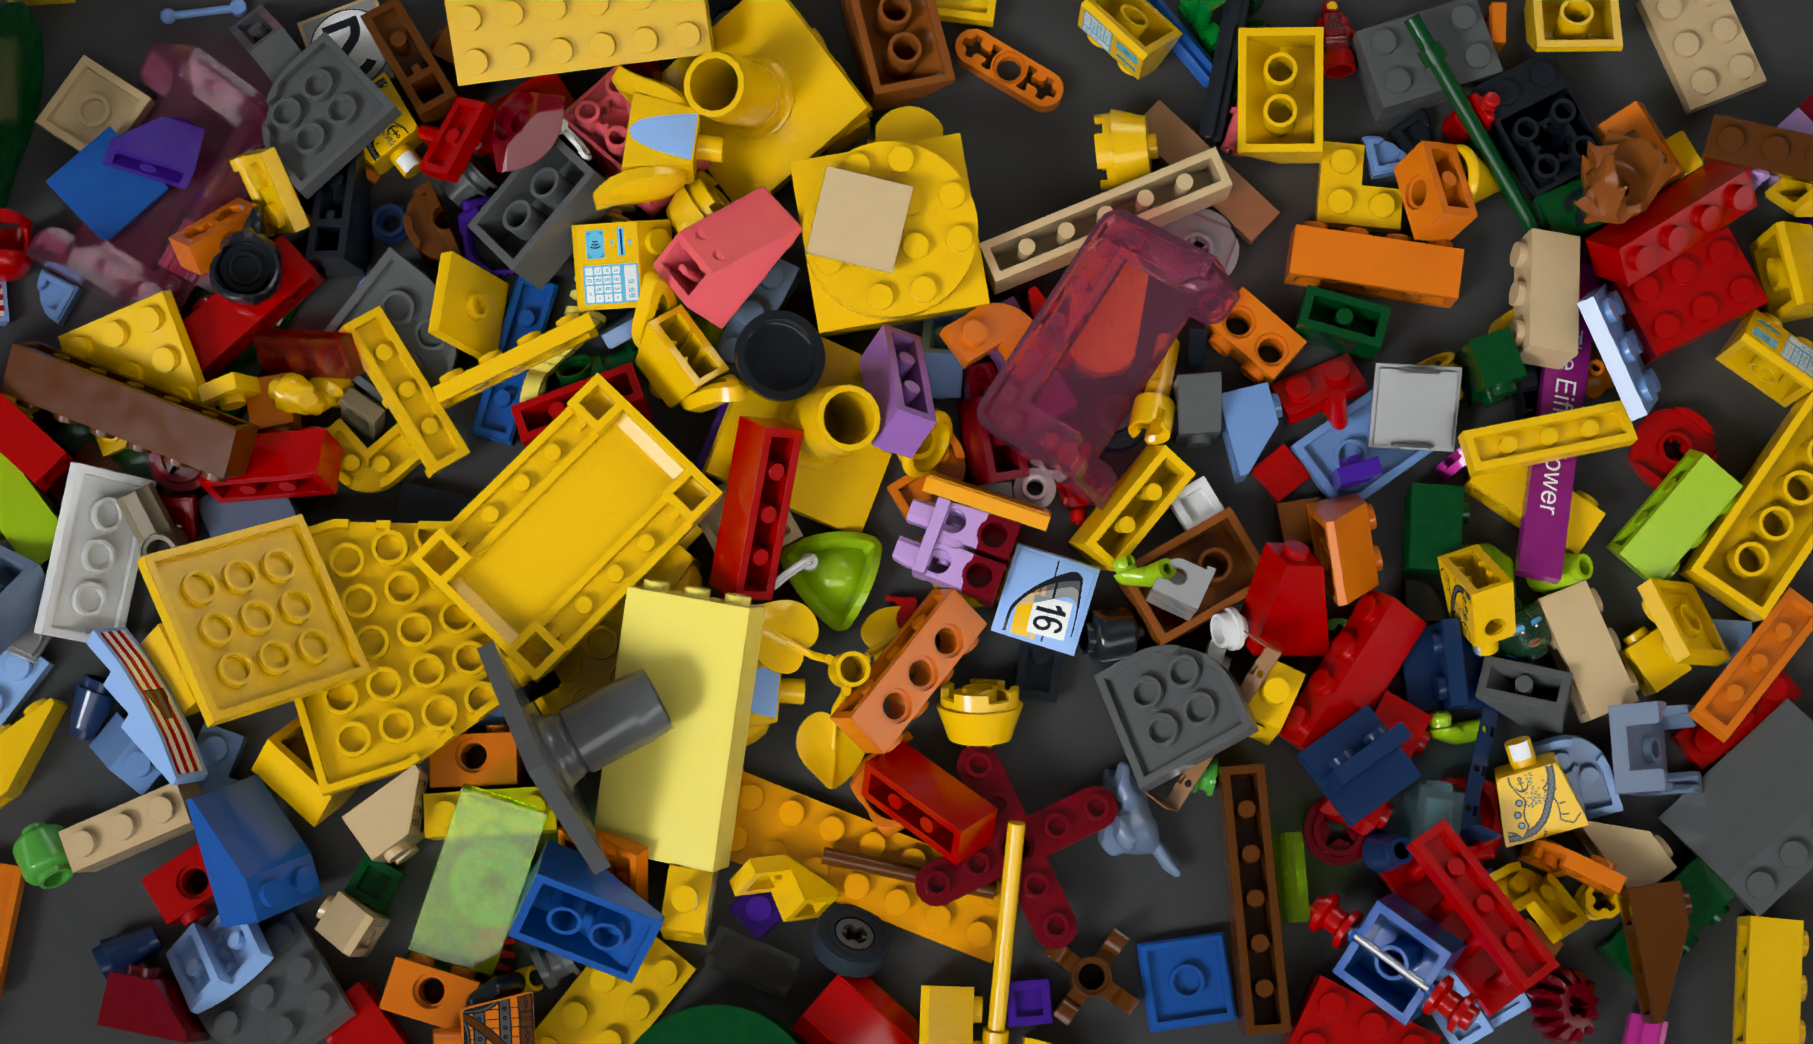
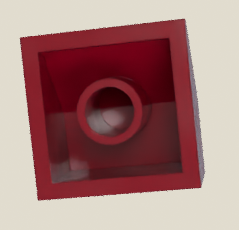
(149, 1005)

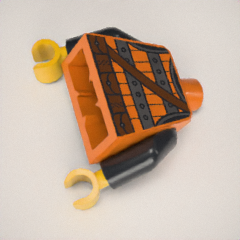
(496, 1013)

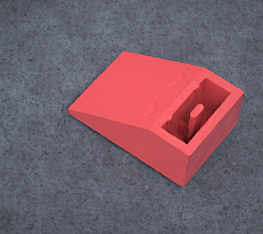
(602, 124)
(727, 254)

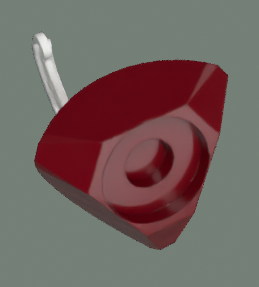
(528, 128)

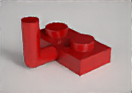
(455, 140)
(1321, 389)

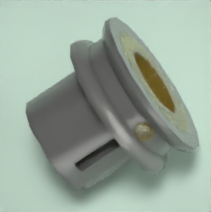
(474, 181)

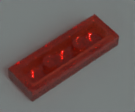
(308, 353)

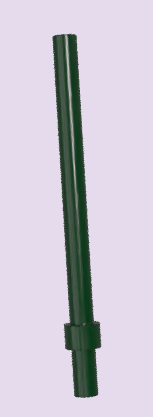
(1433, 55)

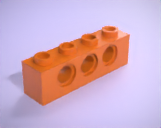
(862, 712)

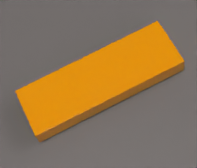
(987, 500)

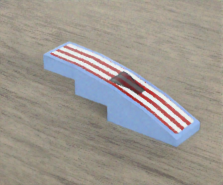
(153, 713)

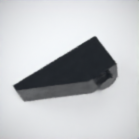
(341, 223)

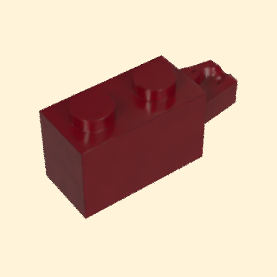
(986, 456)

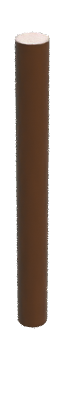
(886, 868)

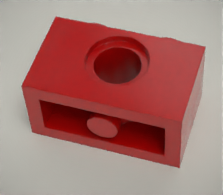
(172, 889)

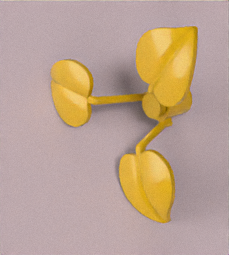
(785, 640)

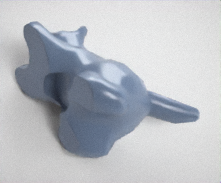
(1134, 827)

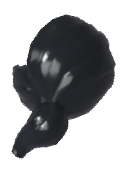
(248, 265)

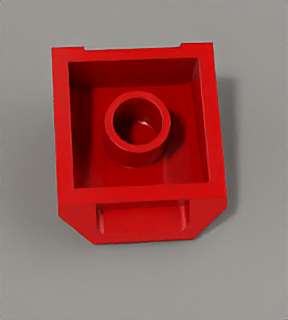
(856, 1013)

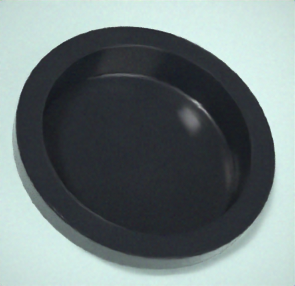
(779, 356)

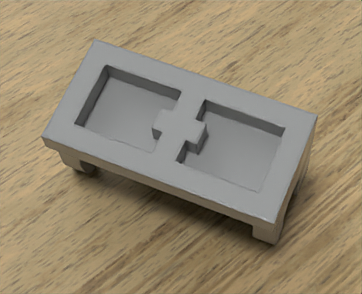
(1182, 592)

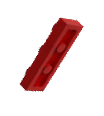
(1703, 748)

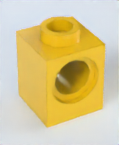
(1649, 661)

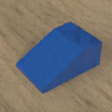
(251, 853)
(584, 914)

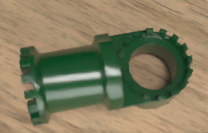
(582, 366)

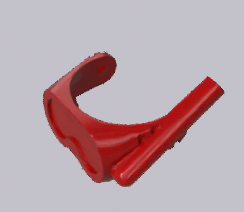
(1490, 817)

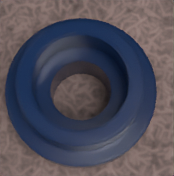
(381, 217)

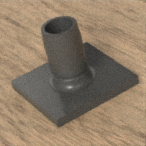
(577, 740)

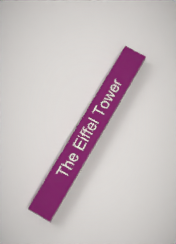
(1551, 483)

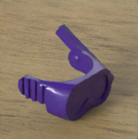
(470, 209)

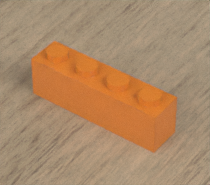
(1374, 265)

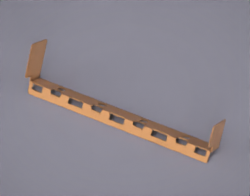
(1249, 688)

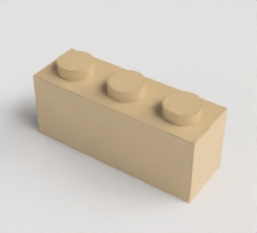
(1546, 297)
(1588, 651)
(129, 828)

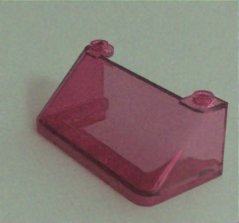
(141, 257)
(1100, 346)

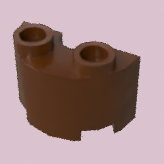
(424, 225)

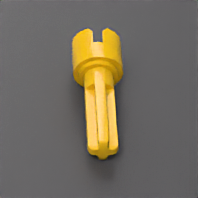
(1154, 408)

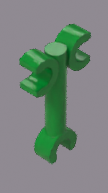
(1199, 14)

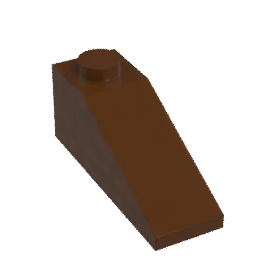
(410, 62)
(1655, 937)

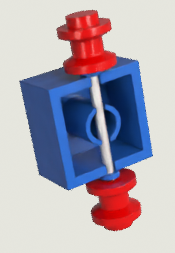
(1397, 959)

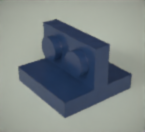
(1442, 670)
(1360, 764)

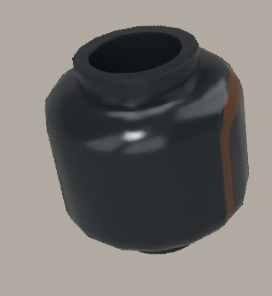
(1111, 634)

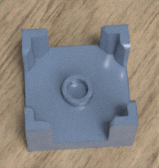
(1641, 749)

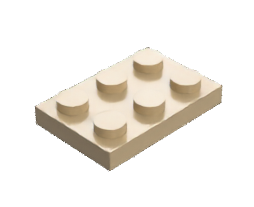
(1702, 50)

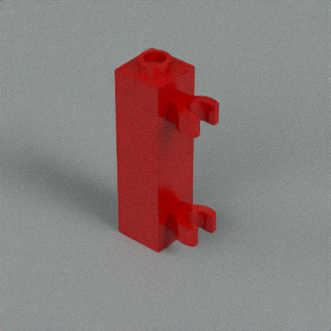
(30, 447)

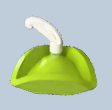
(832, 573)

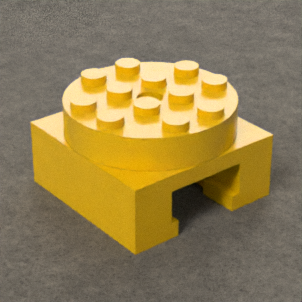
(939, 250)

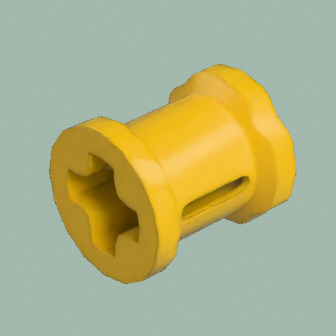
(1585, 900)

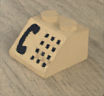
(392, 817)

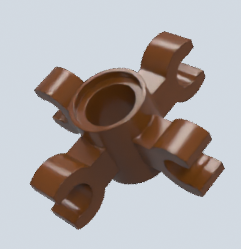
(1108, 989)

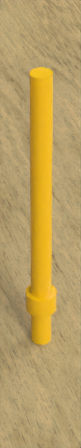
(995, 1031)

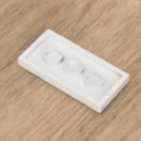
(91, 557)

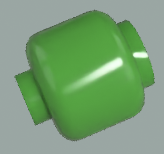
(42, 855)

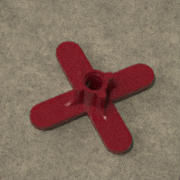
(1045, 834)

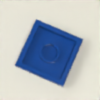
(103, 195)
(1186, 982)

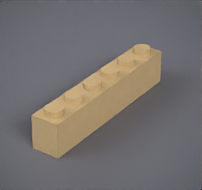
(1056, 238)

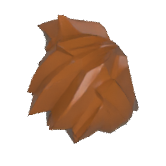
(1621, 177)

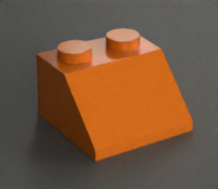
(1345, 546)

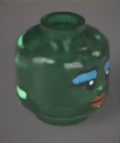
(1531, 633)

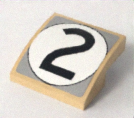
(350, 34)

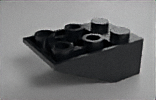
(1539, 123)

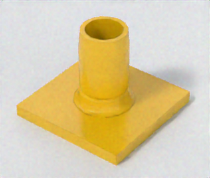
(768, 94)
(836, 460)
(253, 619)

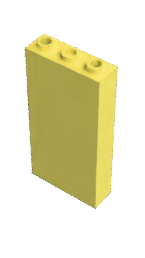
(686, 784)

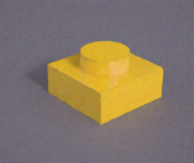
(229, 390)

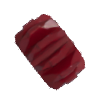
(1564, 1006)

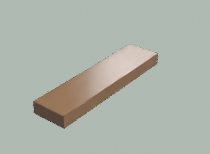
(1245, 207)

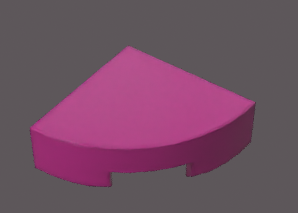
(1450, 465)

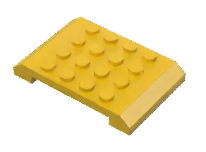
(568, 528)

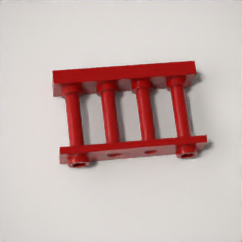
(1459, 894)

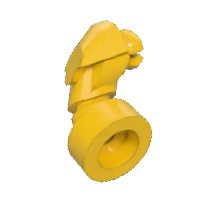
(305, 397)

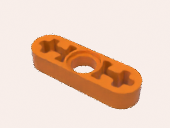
(977, 64)

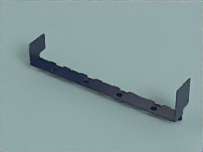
(1476, 779)

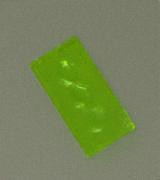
(478, 879)

